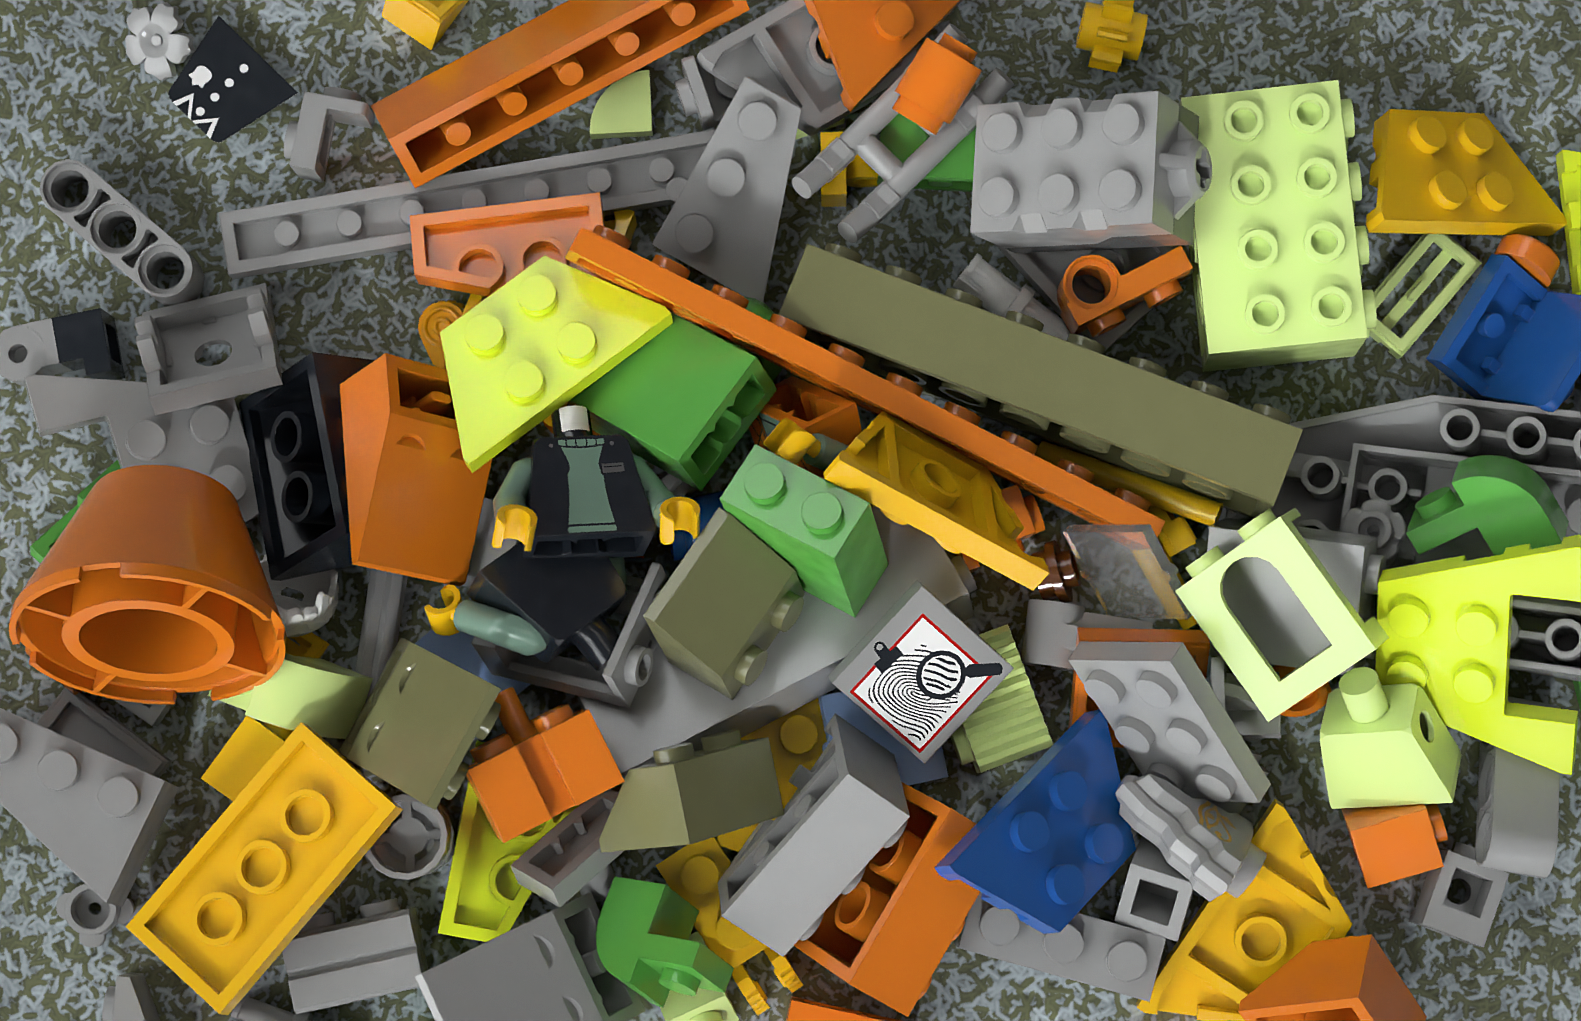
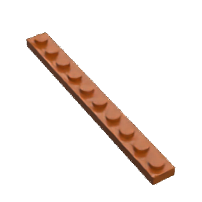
(842, 373)

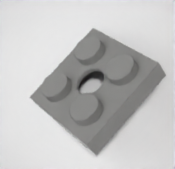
(176, 337)

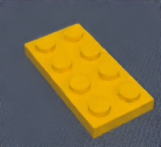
(264, 869)

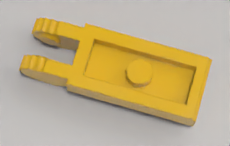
(695, 876)

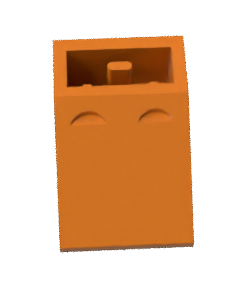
(406, 476)

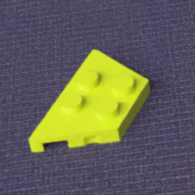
(537, 350)

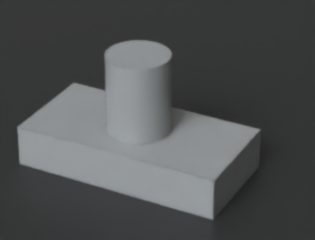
(571, 856)

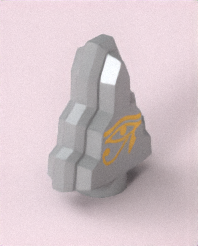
(1192, 835)

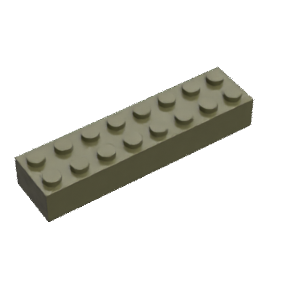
(1043, 382)

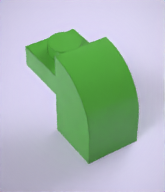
(1499, 498)
(648, 946)

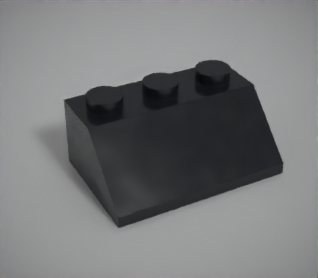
(300, 466)

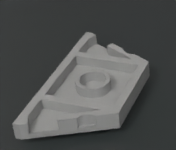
(787, 57)

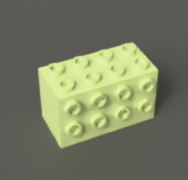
(1278, 229)

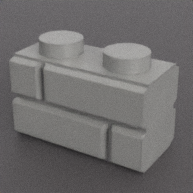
(355, 958)

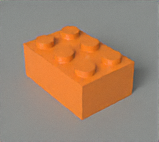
(901, 912)

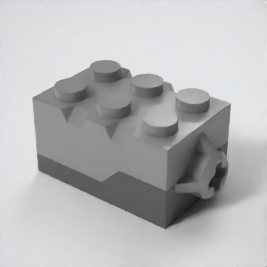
(1088, 173)

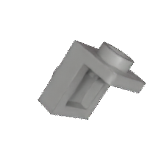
(310, 139)

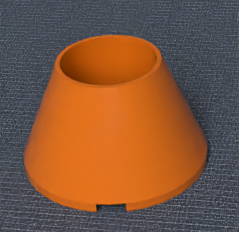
(152, 593)

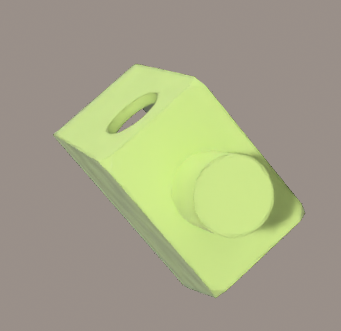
(1385, 745)

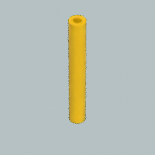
(1156, 492)

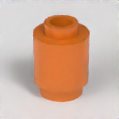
(937, 83)

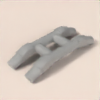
(897, 176)

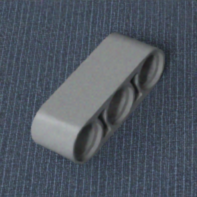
(104, 211)
(1516, 811)

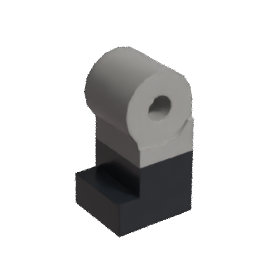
(62, 345)

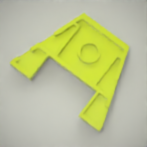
(1454, 640)

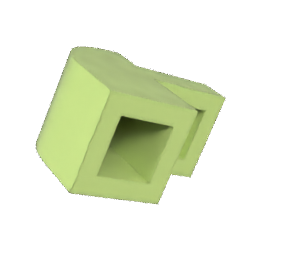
(309, 693)

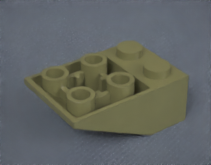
(421, 724)

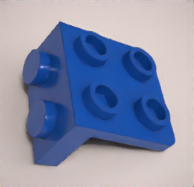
(1512, 339)

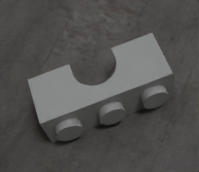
(1084, 951)

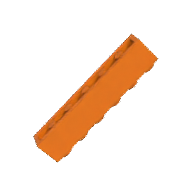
(535, 75)

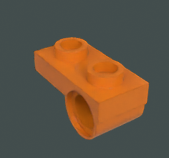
(1153, 282)

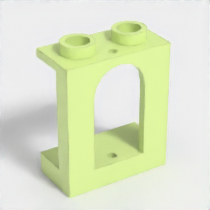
(1286, 550)

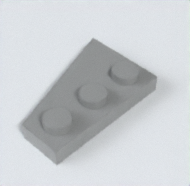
(736, 193)

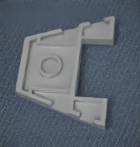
(195, 438)

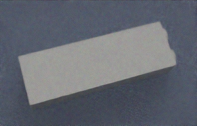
(682, 709)

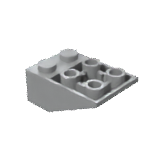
(533, 974)

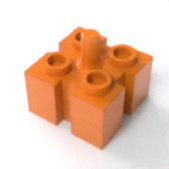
(539, 766)

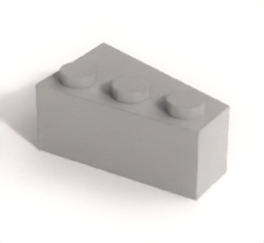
(81, 804)
(820, 845)

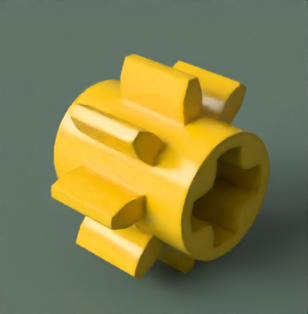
(1111, 33)

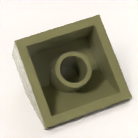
(725, 606)
(694, 794)

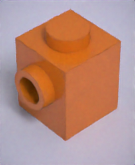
(1395, 840)

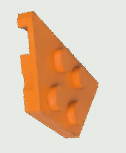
(872, 37)

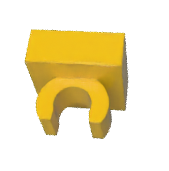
(856, 174)

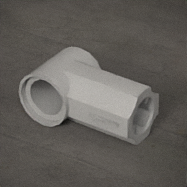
(1052, 631)

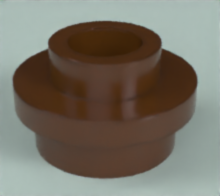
(1062, 573)

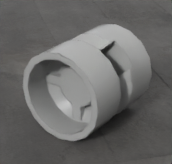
(415, 841)

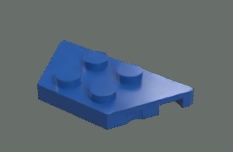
(1051, 833)

